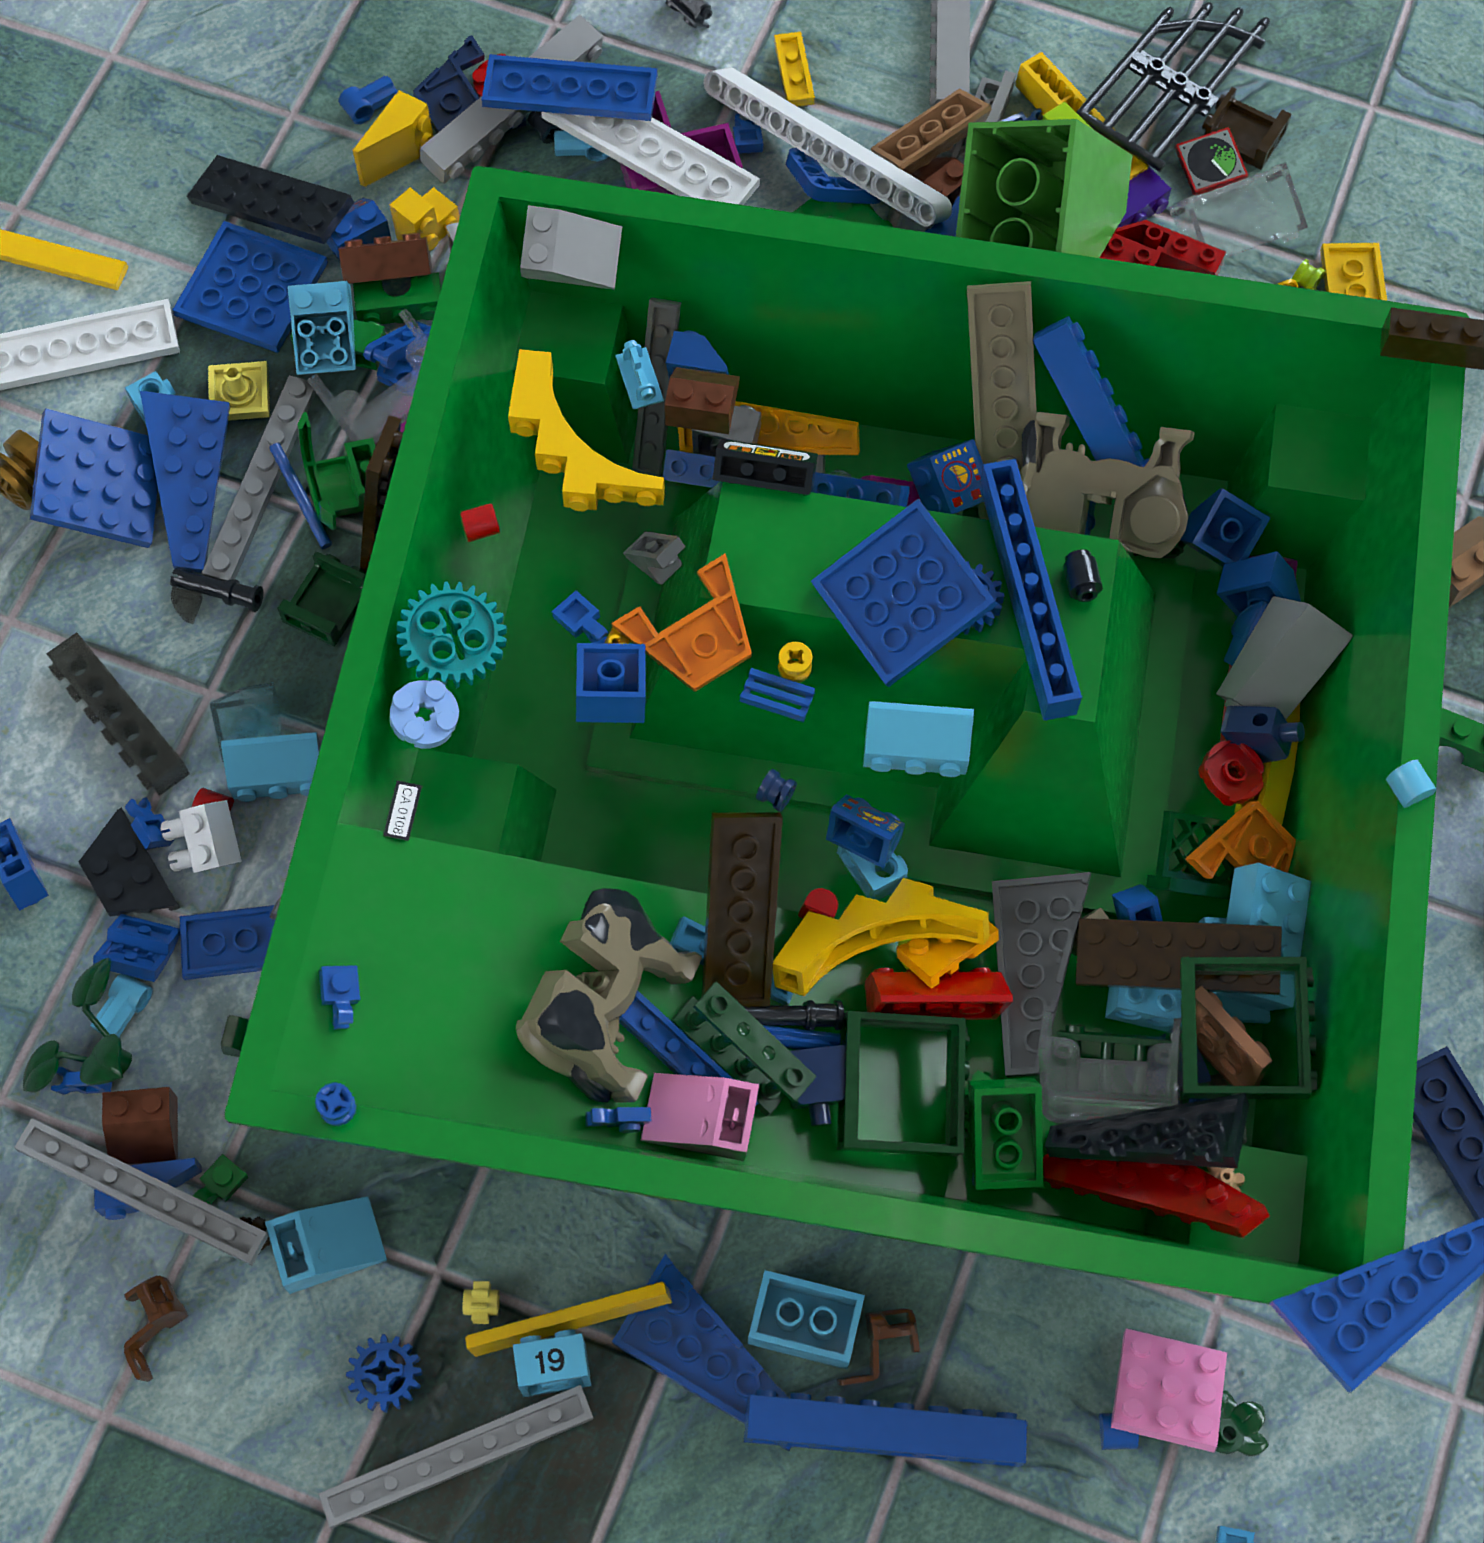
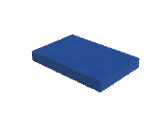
(225, 942)

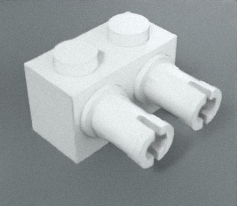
(208, 837)

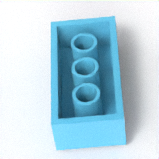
(1270, 899)

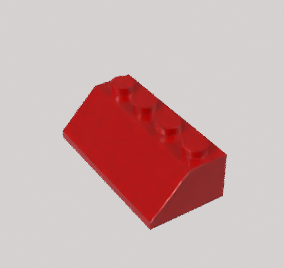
(958, 995)

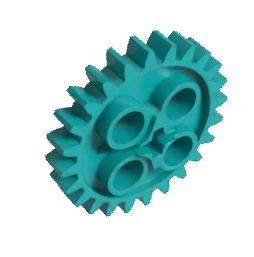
(480, 625)

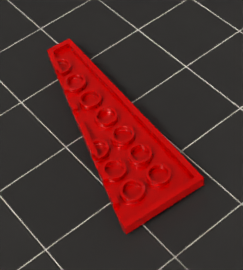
(1160, 1187)

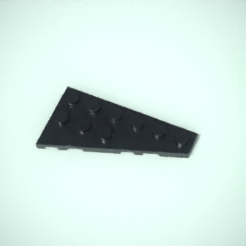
(1181, 1134)

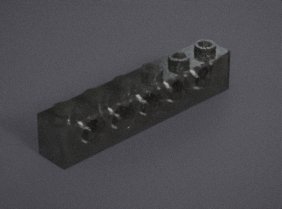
(76, 655)

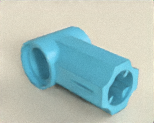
(571, 146)
(125, 998)

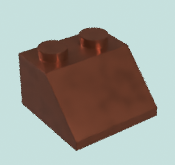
(942, 175)
(701, 400)
(141, 1125)

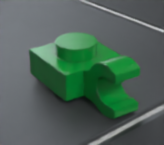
(220, 1181)

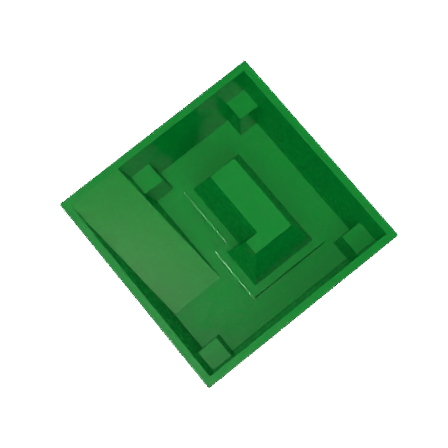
(542, 809)

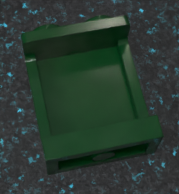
(325, 599)

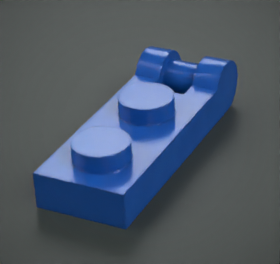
(392, 345)

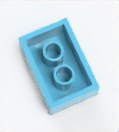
(805, 1319)

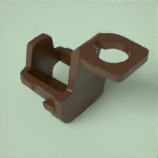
(160, 1313)
(879, 1329)

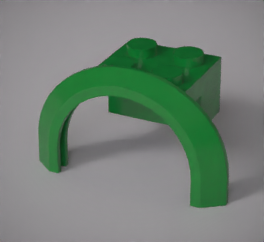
(337, 482)

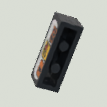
(765, 466)

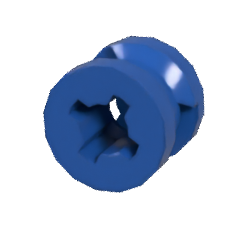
(332, 1097)

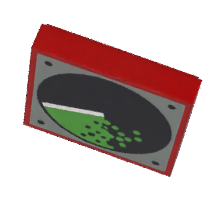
(1211, 161)

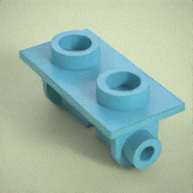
(639, 375)

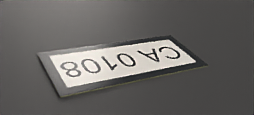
(402, 810)

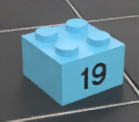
(551, 1363)

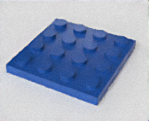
(244, 286)
(94, 479)
(903, 593)

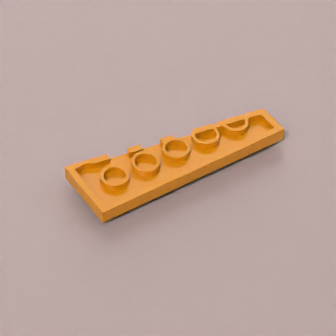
(797, 432)

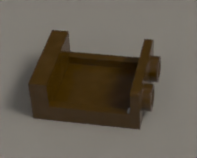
(1251, 129)

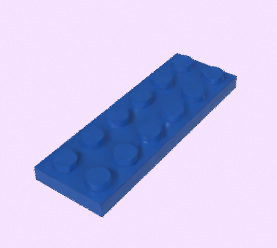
(570, 87)

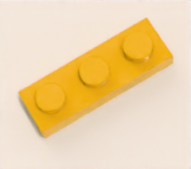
(794, 69)

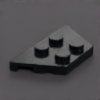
(124, 871)

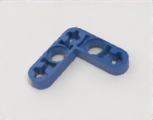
(820, 185)

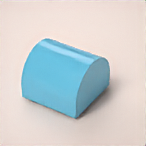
(1410, 783)

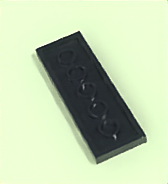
(270, 199)

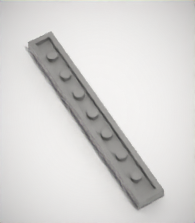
(258, 482)
(142, 1191)
(455, 1456)

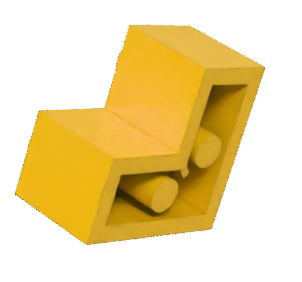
(423, 215)

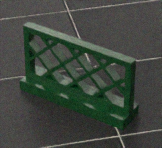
(1189, 881)

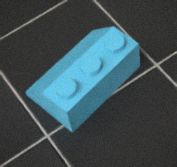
(918, 738)
(270, 765)

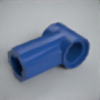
(362, 102)

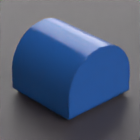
(1113, 1438)

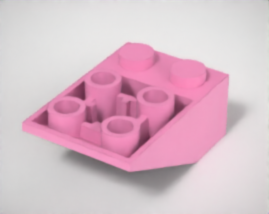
(701, 1114)

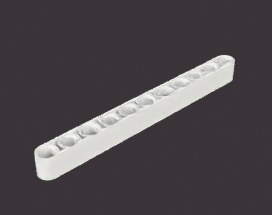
(828, 146)

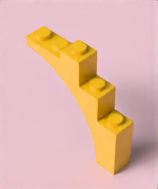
(559, 449)
(867, 923)

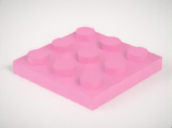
(1169, 1390)

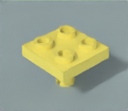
(243, 387)

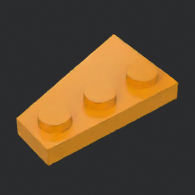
(936, 956)

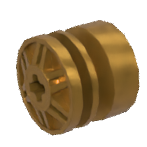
(18, 469)

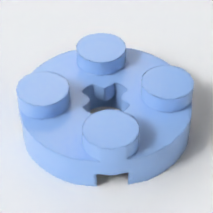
(415, 730)

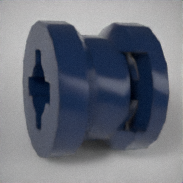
(776, 790)

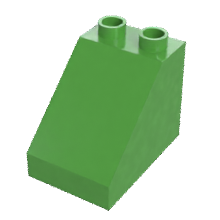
(1043, 186)

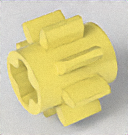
(481, 1302)

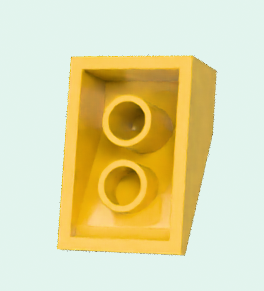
(393, 138)

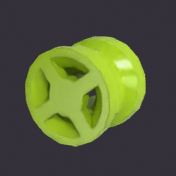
(1308, 276)

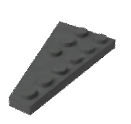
(1035, 942)

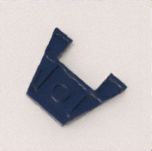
(448, 89)

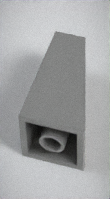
(1283, 657)

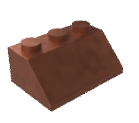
(385, 258)

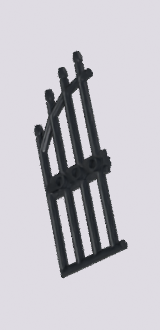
(1174, 84)

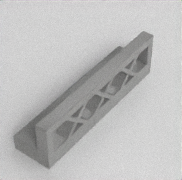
(998, 104)

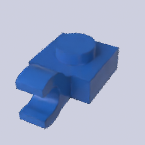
(580, 616)
(340, 989)
(72, 1083)

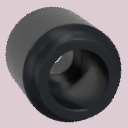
(1082, 575)

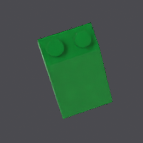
(1006, 1133)

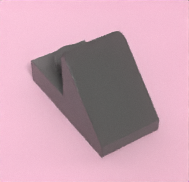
(656, 555)

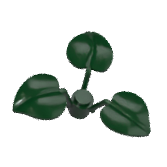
(107, 1059)

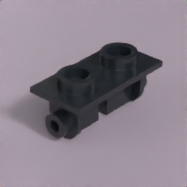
(694, 11)

